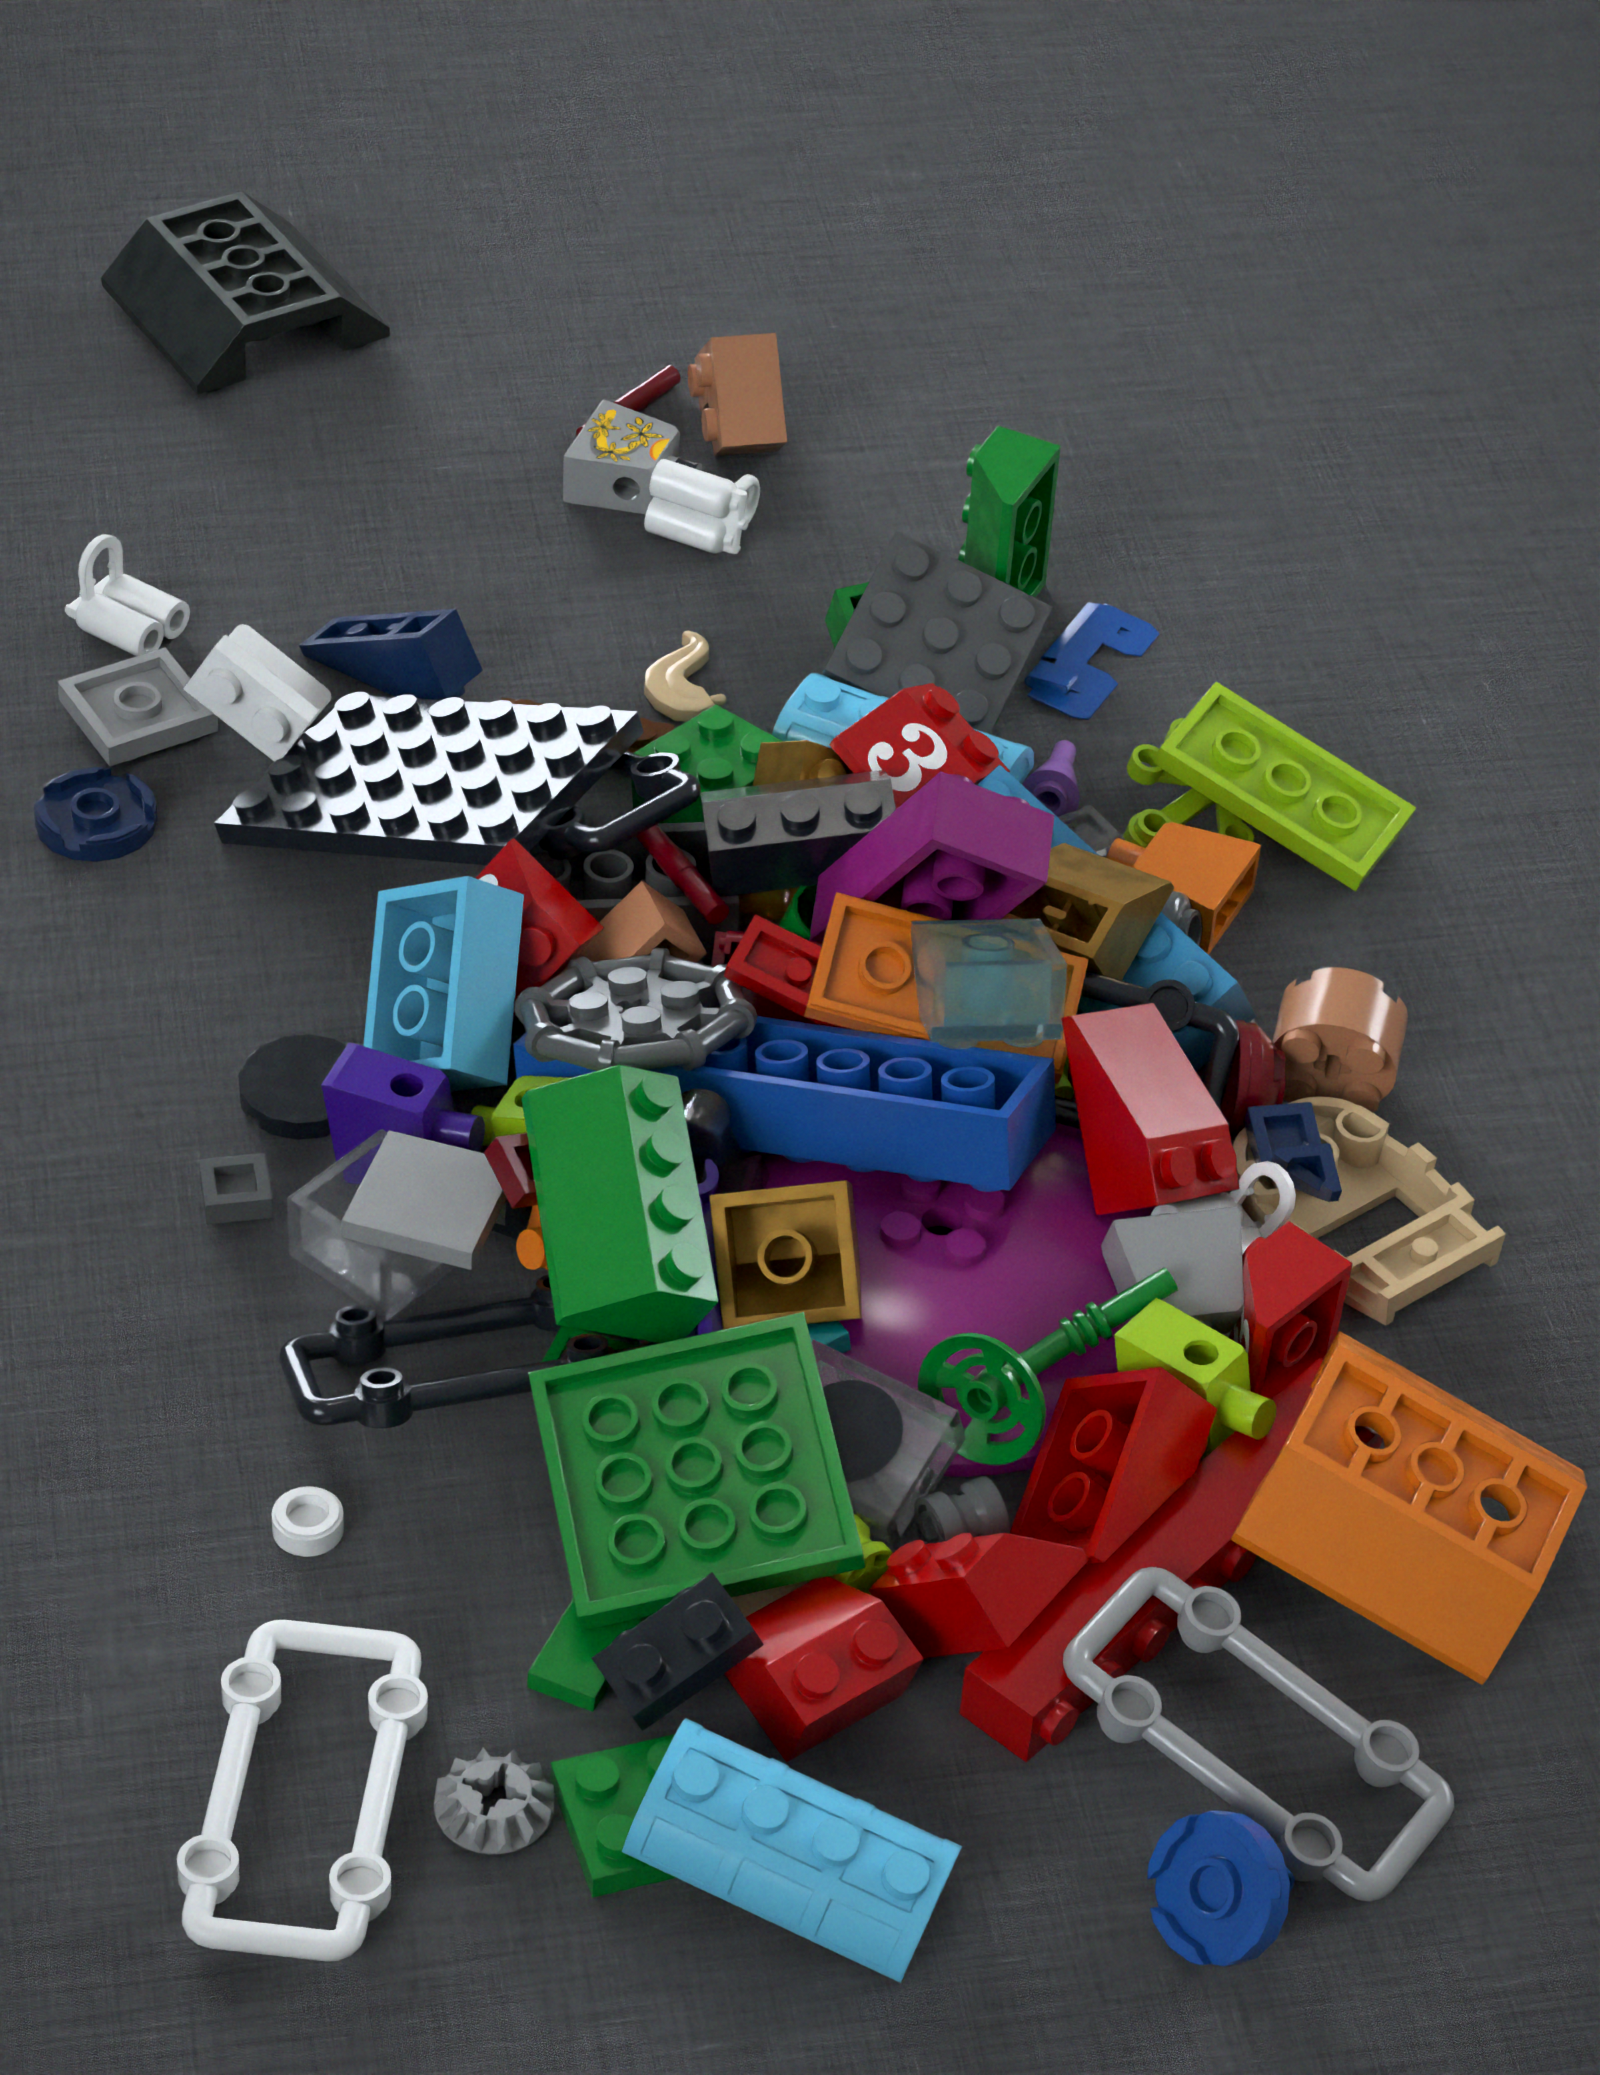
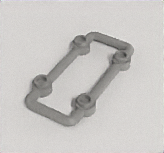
(1310, 1843)

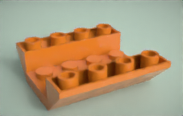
(1405, 1523)

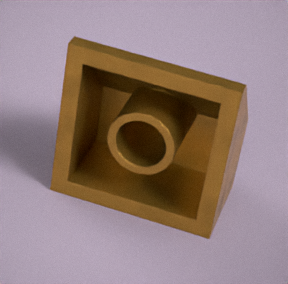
(787, 1253)

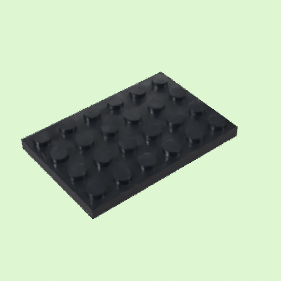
(429, 778)

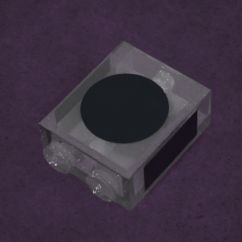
(888, 1441)

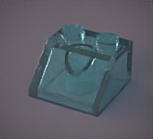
(988, 981)

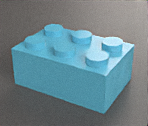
(446, 978)

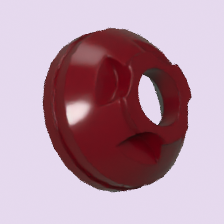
(1255, 1076)

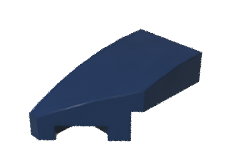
(1291, 1138)

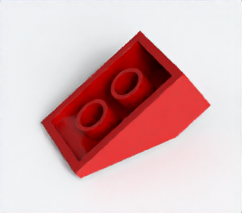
(1144, 1113)
(1112, 1458)

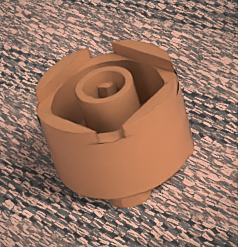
(1340, 1037)

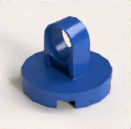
(1219, 1888)

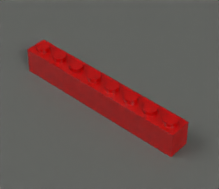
(1023, 1690)

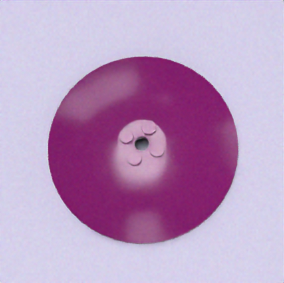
(1002, 1272)

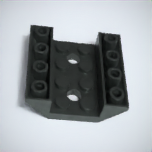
(229, 277)

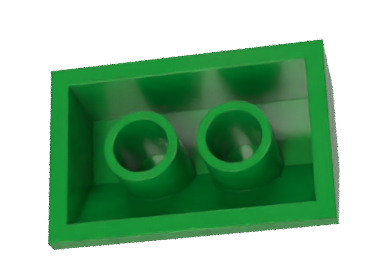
(1011, 508)

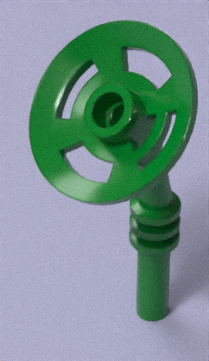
(1006, 1370)

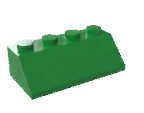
(620, 1204)

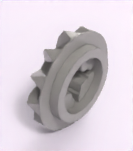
(512, 1821)

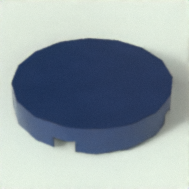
(95, 814)

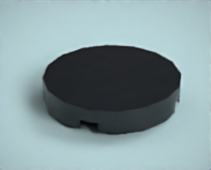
(284, 1086)

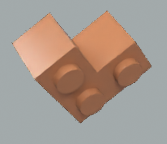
(740, 394)

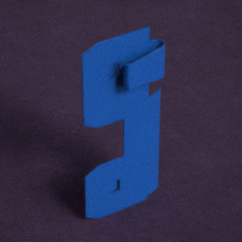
(1074, 648)

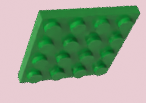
(694, 1467)

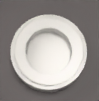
(307, 1521)

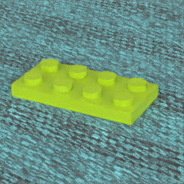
(1285, 785)

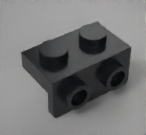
(677, 1651)

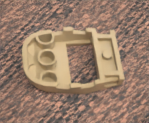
(1370, 1172)

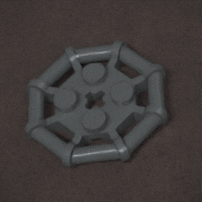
(634, 1013)

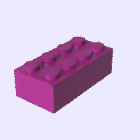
(945, 856)

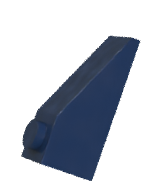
(399, 652)

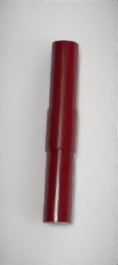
(648, 391)
(684, 874)

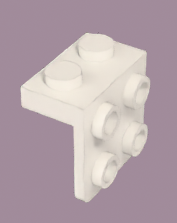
(258, 691)

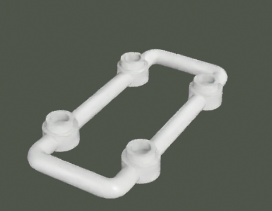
(358, 1879)

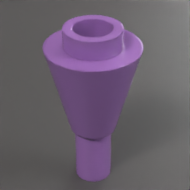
(1055, 780)

